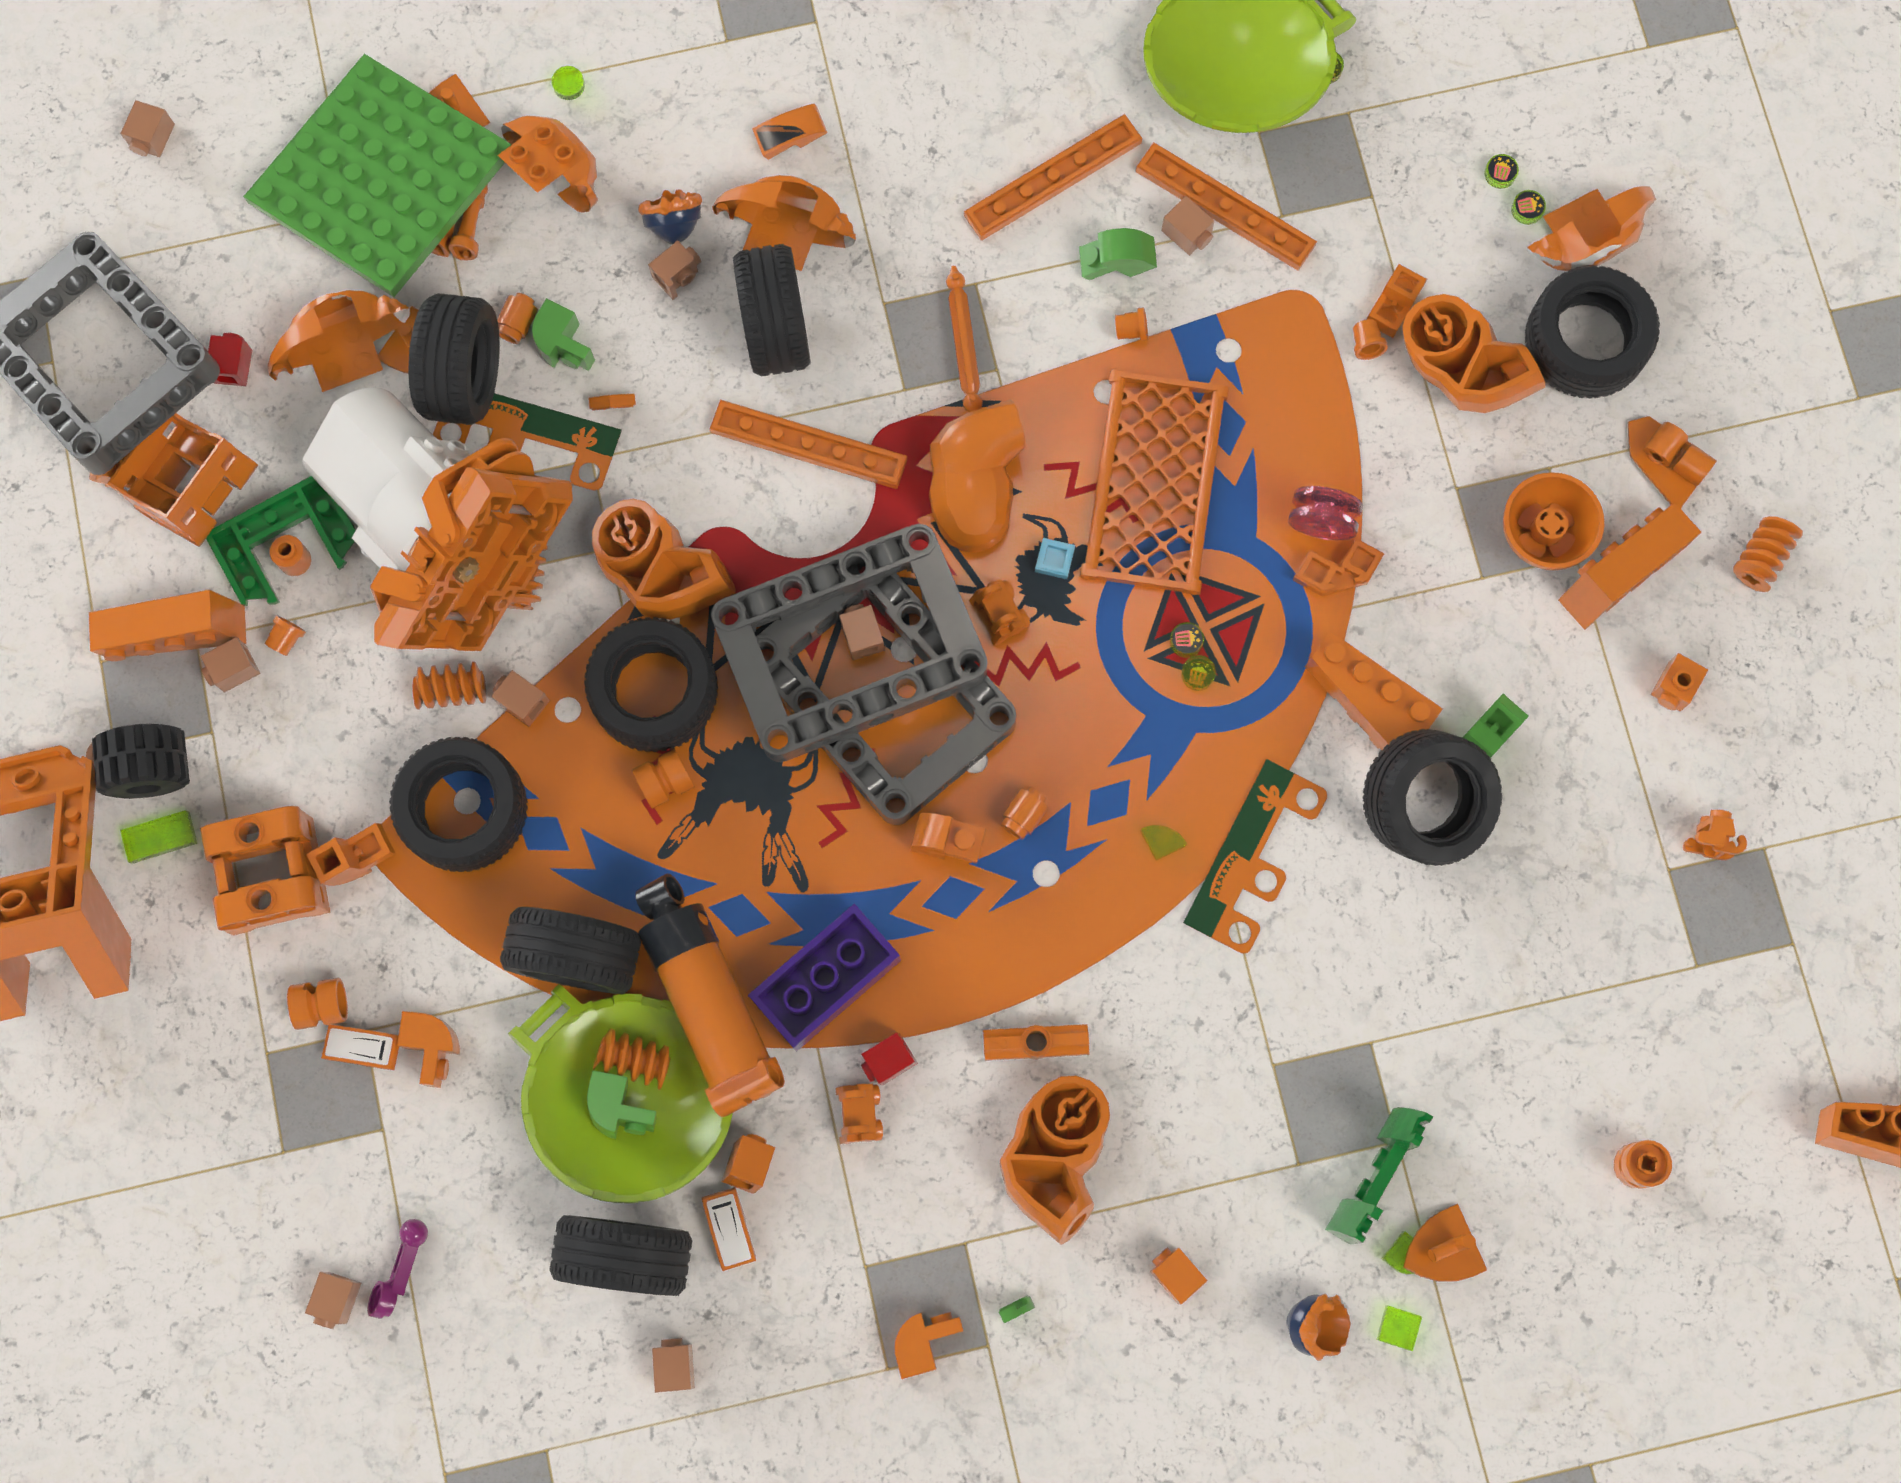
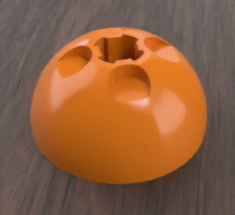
(1563, 510)

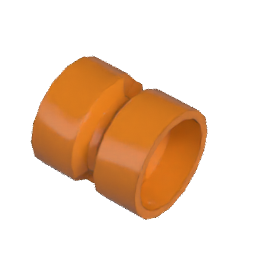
(663, 778)
(321, 1003)
(1643, 1164)

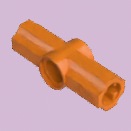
(1060, 1042)

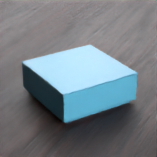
(1054, 558)

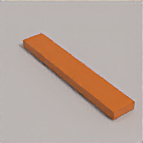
(1053, 177)
(1226, 206)
(808, 444)

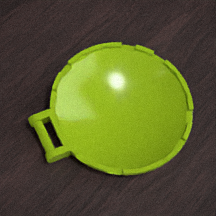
(1243, 60)
(557, 1110)

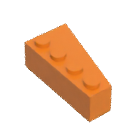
(1628, 564)
(166, 625)
(1370, 693)
(1862, 1130)

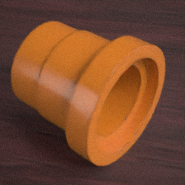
(1132, 325)
(1368, 340)
(283, 635)

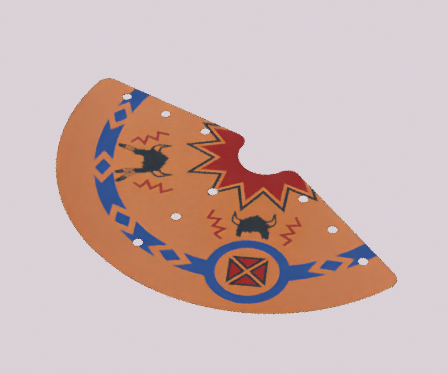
(1092, 688)

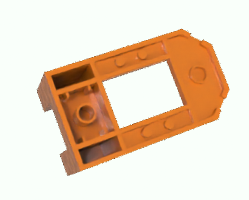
(61, 901)

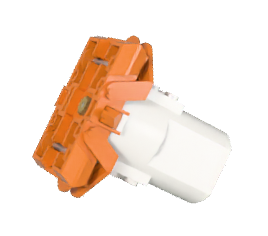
(439, 523)

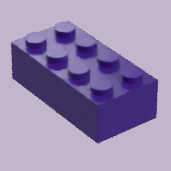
(825, 977)

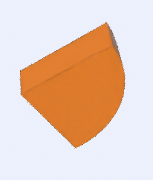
(612, 401)

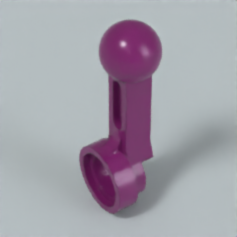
(384, 1294)

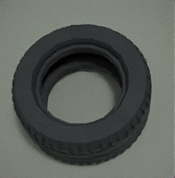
(1614, 294)
(771, 310)
(454, 359)
(618, 651)
(424, 771)
(1474, 810)
(570, 950)
(620, 1255)

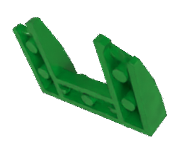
(235, 539)
(1402, 1133)

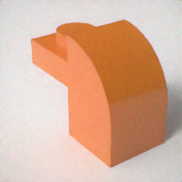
(941, 836)
(351, 858)
(433, 1037)
(913, 1342)

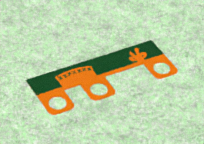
(523, 420)
(1239, 855)

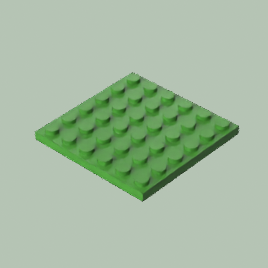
(378, 174)

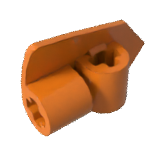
(1668, 458)

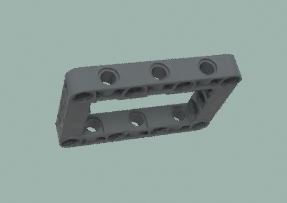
(147, 407)
(876, 701)
(867, 774)

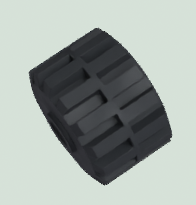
(140, 761)

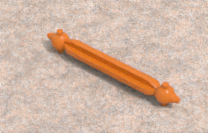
(964, 340)

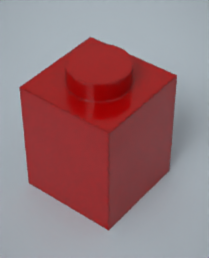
(233, 358)
(888, 1059)

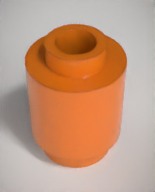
(516, 317)
(290, 555)
(1024, 812)

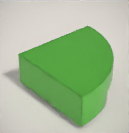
(1016, 1309)

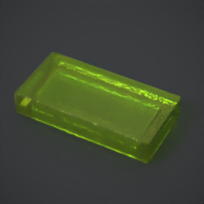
(158, 836)

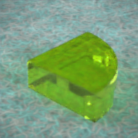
(1162, 840)

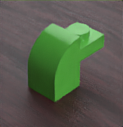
(1118, 250)
(553, 336)
(1496, 725)
(607, 1107)

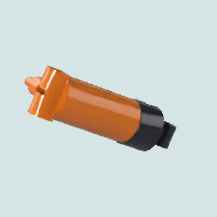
(706, 998)

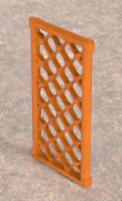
(1219, 394)

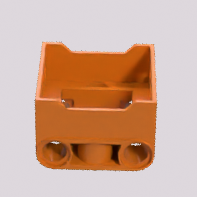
(160, 469)
(291, 898)

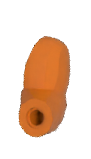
(1462, 357)
(970, 477)
(652, 566)
(1051, 1151)

